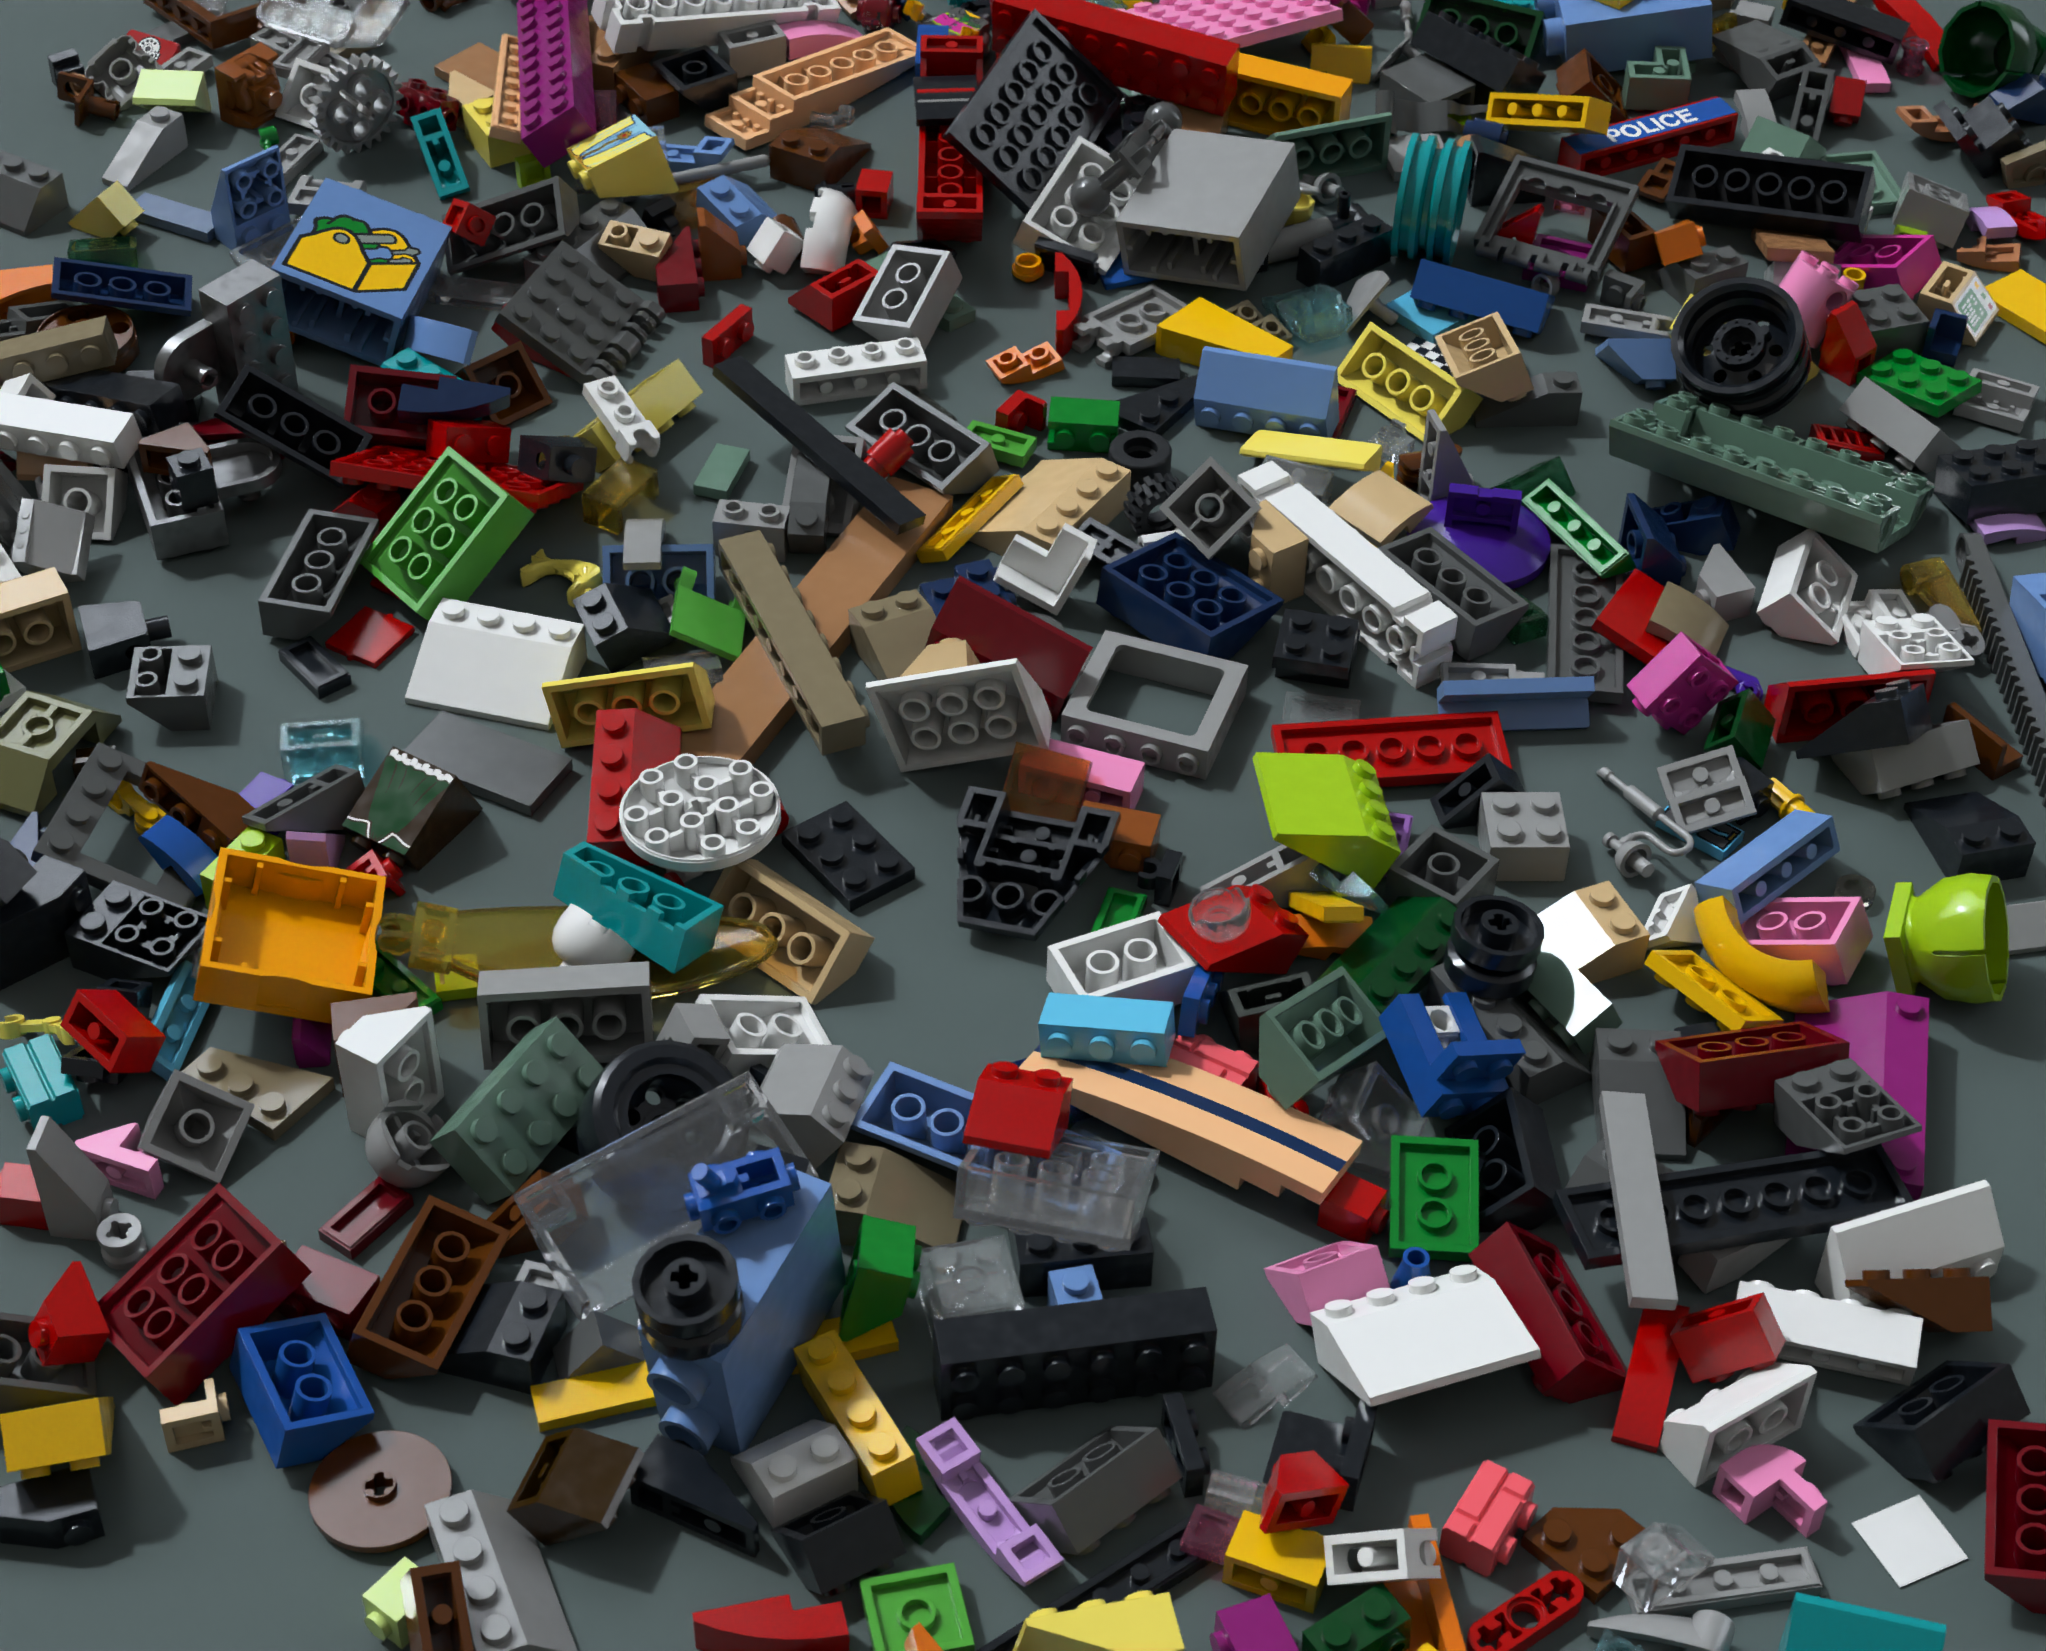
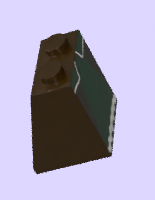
(410, 810)

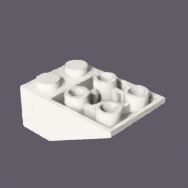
(1909, 645)

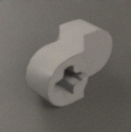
(1966, 635)

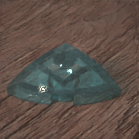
(1350, 888)

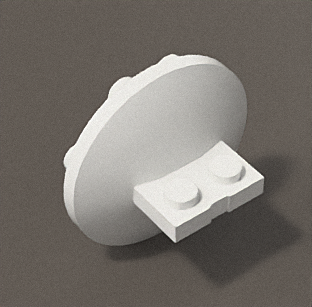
(699, 814)

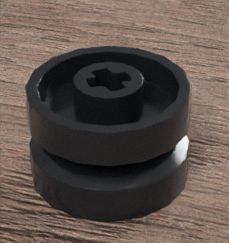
(1493, 947)
(688, 1297)

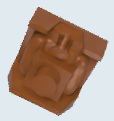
(248, 87)

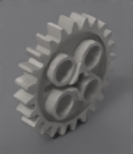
(369, 83)

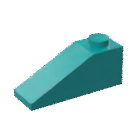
(439, 153)

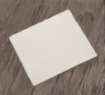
(1909, 1541)

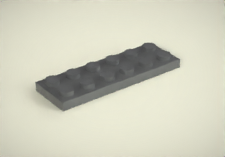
(1574, 603)

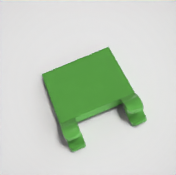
(705, 620)

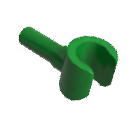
(269, 137)

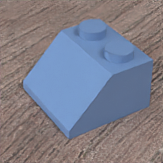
(734, 205)

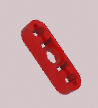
(1534, 1601)

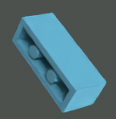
(1107, 1029)

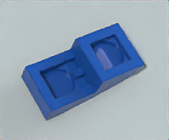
(178, 847)

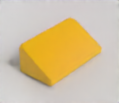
(1343, 61)

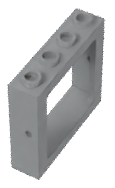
(1164, 664)

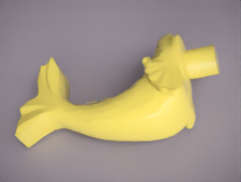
(582, 574)

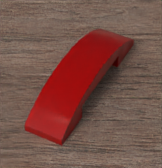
(2018, 206)
(1066, 286)
(1648, 1380)

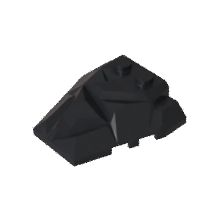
(1023, 865)

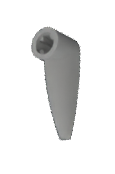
(1659, 1632)

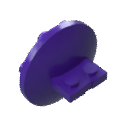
(1492, 531)

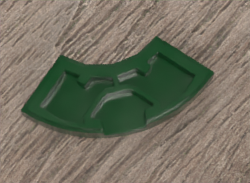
(925, 1509)

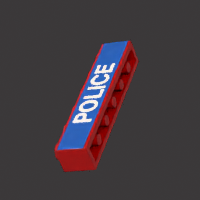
(1650, 137)

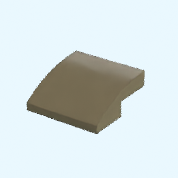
(1685, 612)

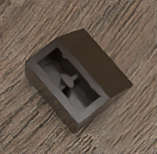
(574, 1485)

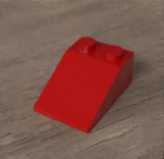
(1265, 947)

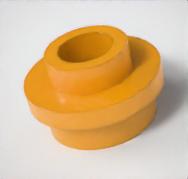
(1028, 267)

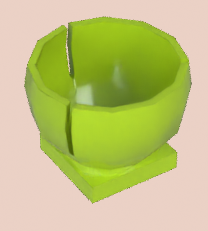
(1950, 938)

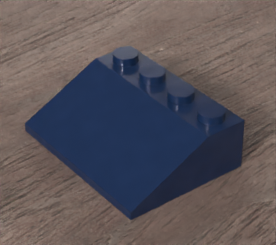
(1185, 598)

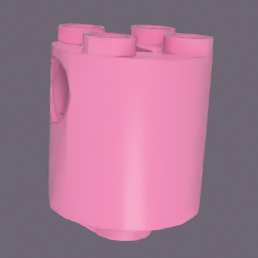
(1816, 293)

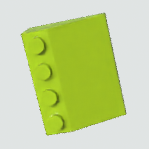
(1328, 811)

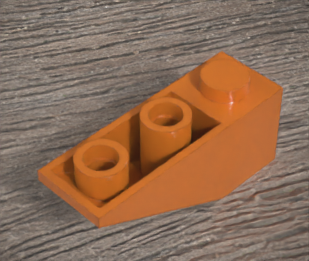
(1680, 242)

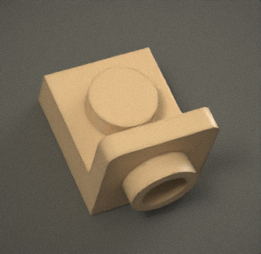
(196, 1422)

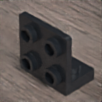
(1340, 1445)

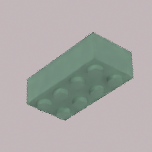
(518, 1111)

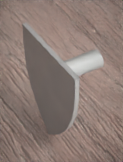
(1366, 295)

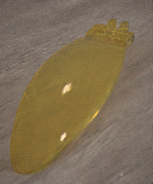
(521, 938)

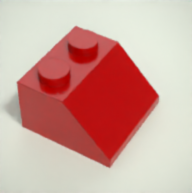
(1019, 1110)

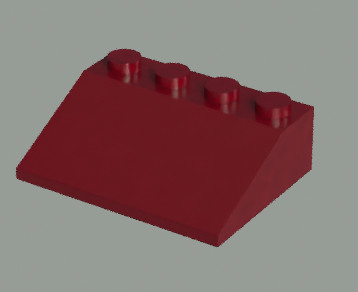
(193, 1291)

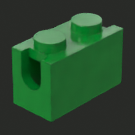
(1082, 424)

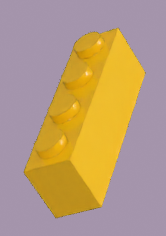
(1549, 113)
(852, 1405)

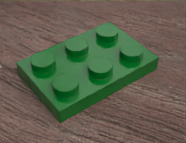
(1921, 382)
(1434, 1196)

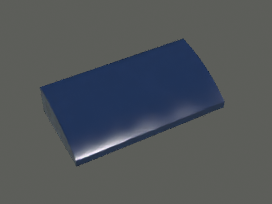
(121, 286)

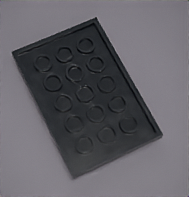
(1032, 111)

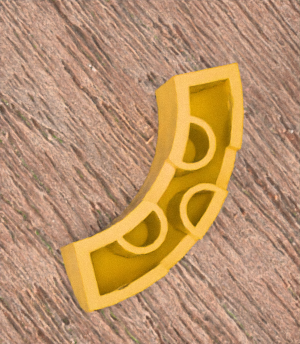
(1777, 982)

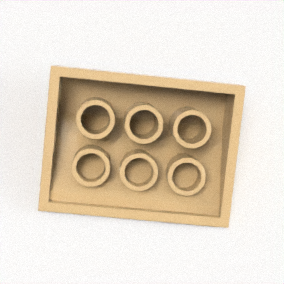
(1056, 495)

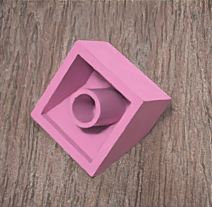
(1325, 1275)

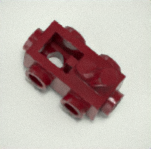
(422, 98)

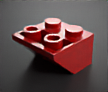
(836, 296)

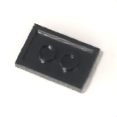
(848, 856)

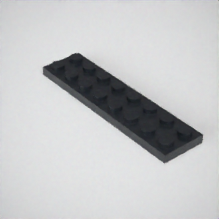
(1741, 1202)

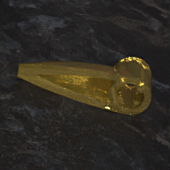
(1937, 585)

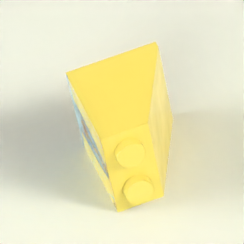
(622, 162)

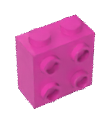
(1681, 684)

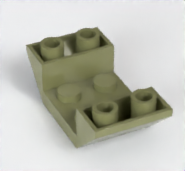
(35, 740)

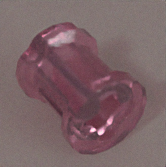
(1912, 57)

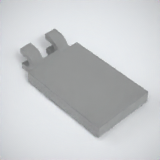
(1126, 324)

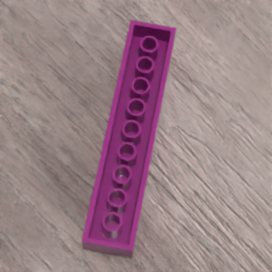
(555, 76)

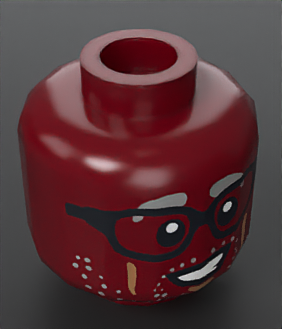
(878, 14)

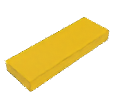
(1326, 907)

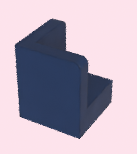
(1945, 336)

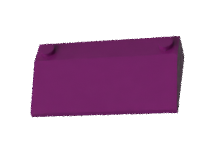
(1891, 1046)

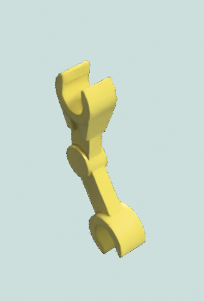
(16, 1026)

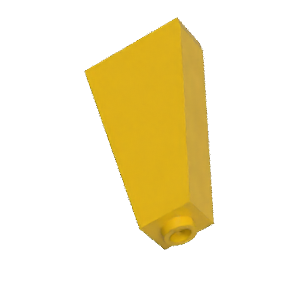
(1209, 325)

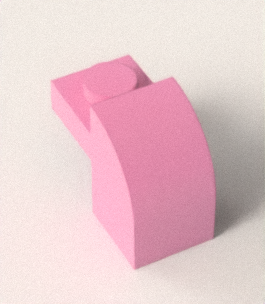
(1766, 1478)

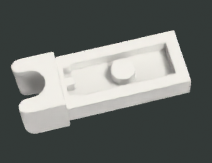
(621, 418)

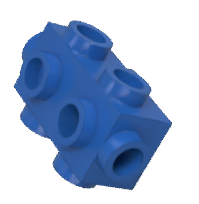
(741, 1190)

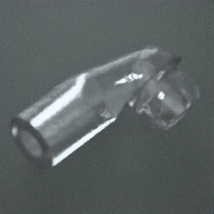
(833, 122)

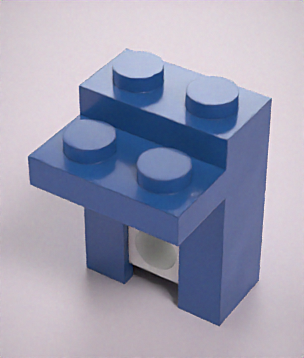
(1447, 1054)

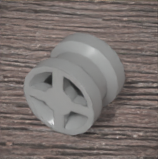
(120, 1252)

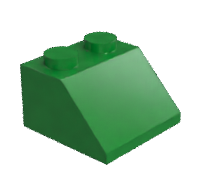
(879, 1276)

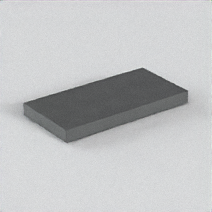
(491, 762)

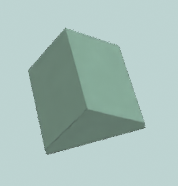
(1782, 139)

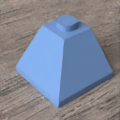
(1640, 360)

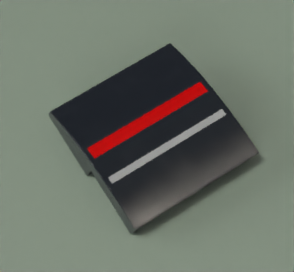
(941, 98)

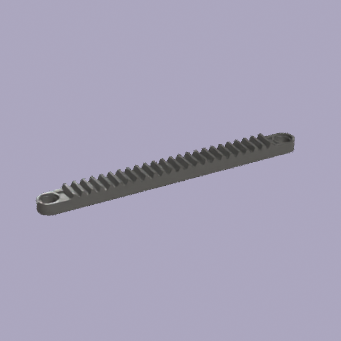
(2005, 650)

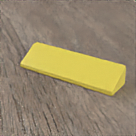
(1314, 450)

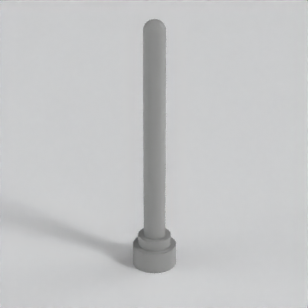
(715, 171)

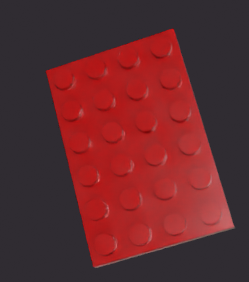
(405, 467)

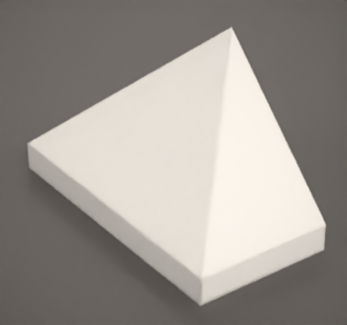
(1673, 919)

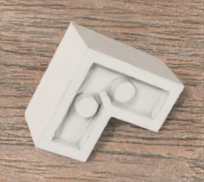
(1043, 574)

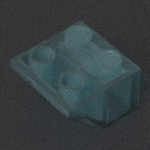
(317, 745)

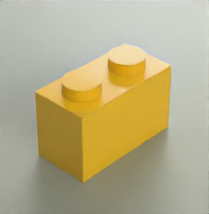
(1277, 1563)

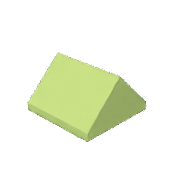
(172, 89)

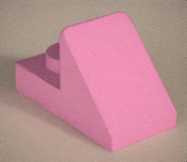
(121, 1161)

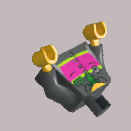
(958, 19)

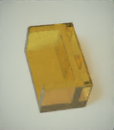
(615, 490)

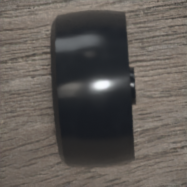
(666, 1067)

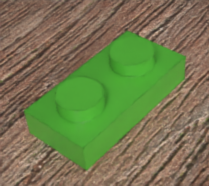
(1008, 445)

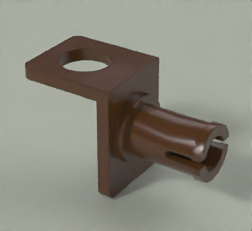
(1354, 24)
(86, 102)

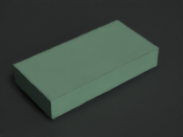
(721, 472)

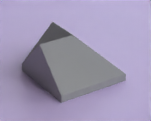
(195, 1126)

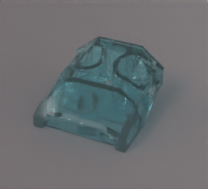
(1311, 312)

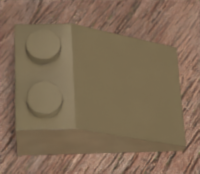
(891, 632)
(895, 1189)

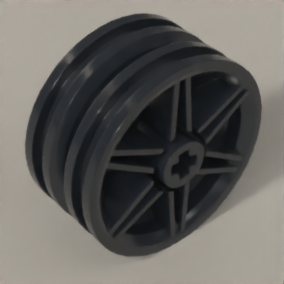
(1742, 346)

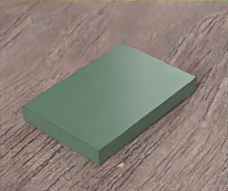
(1886, 189)

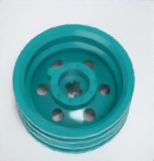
(1431, 198)

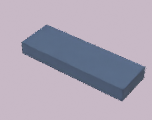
(176, 217)

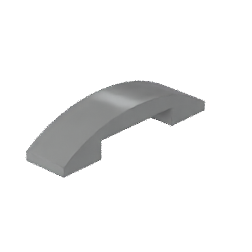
(643, 544)

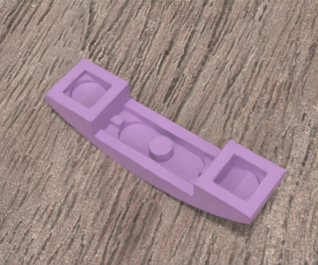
(983, 1506)

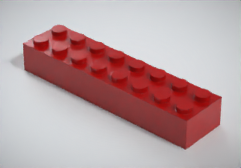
(1135, 50)

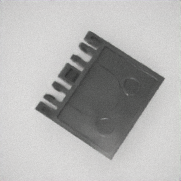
(580, 316)

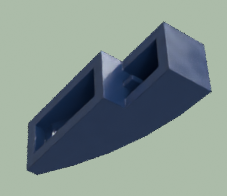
(452, 400)

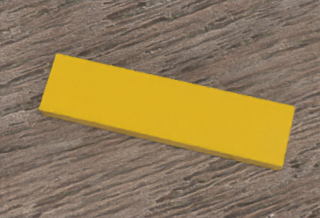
(969, 518)

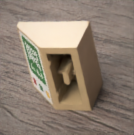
(1959, 292)

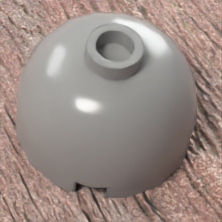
(400, 1145)

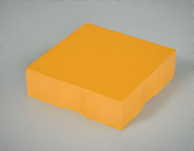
(288, 936)

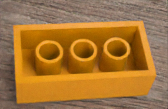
(1286, 96)

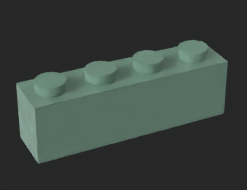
(1568, 1000)

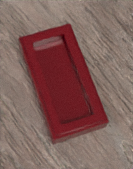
(365, 1218)

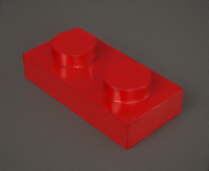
(727, 335)

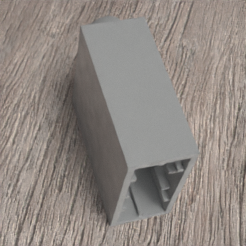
(1209, 209)

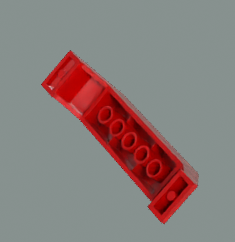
(948, 183)

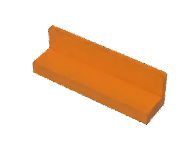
(1429, 1604)

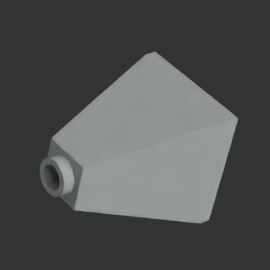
(1210, 508)

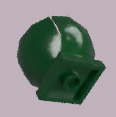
(1988, 48)

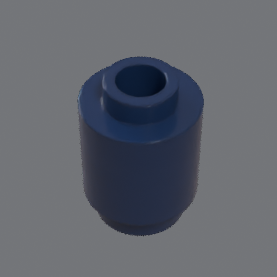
(1487, 129)

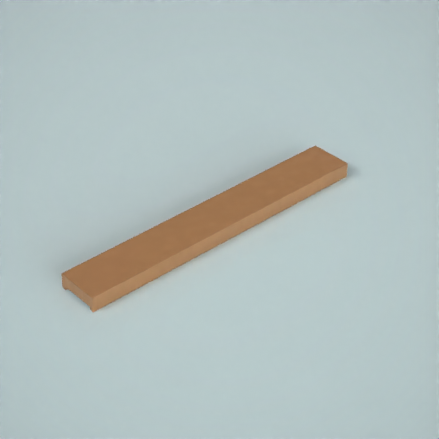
(855, 569)

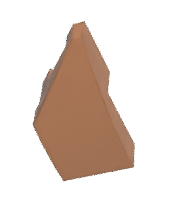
(1991, 256)

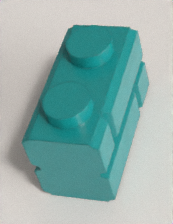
(37, 1079)

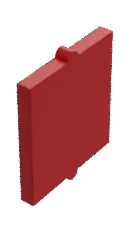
(370, 637)

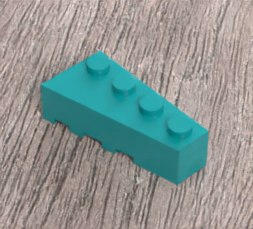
(640, 906)

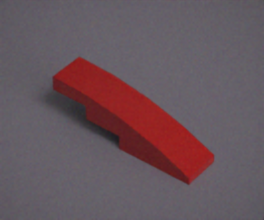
(1921, 25)

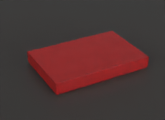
(1628, 615)

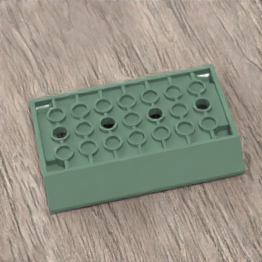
(1772, 470)

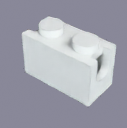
(1384, 1556)

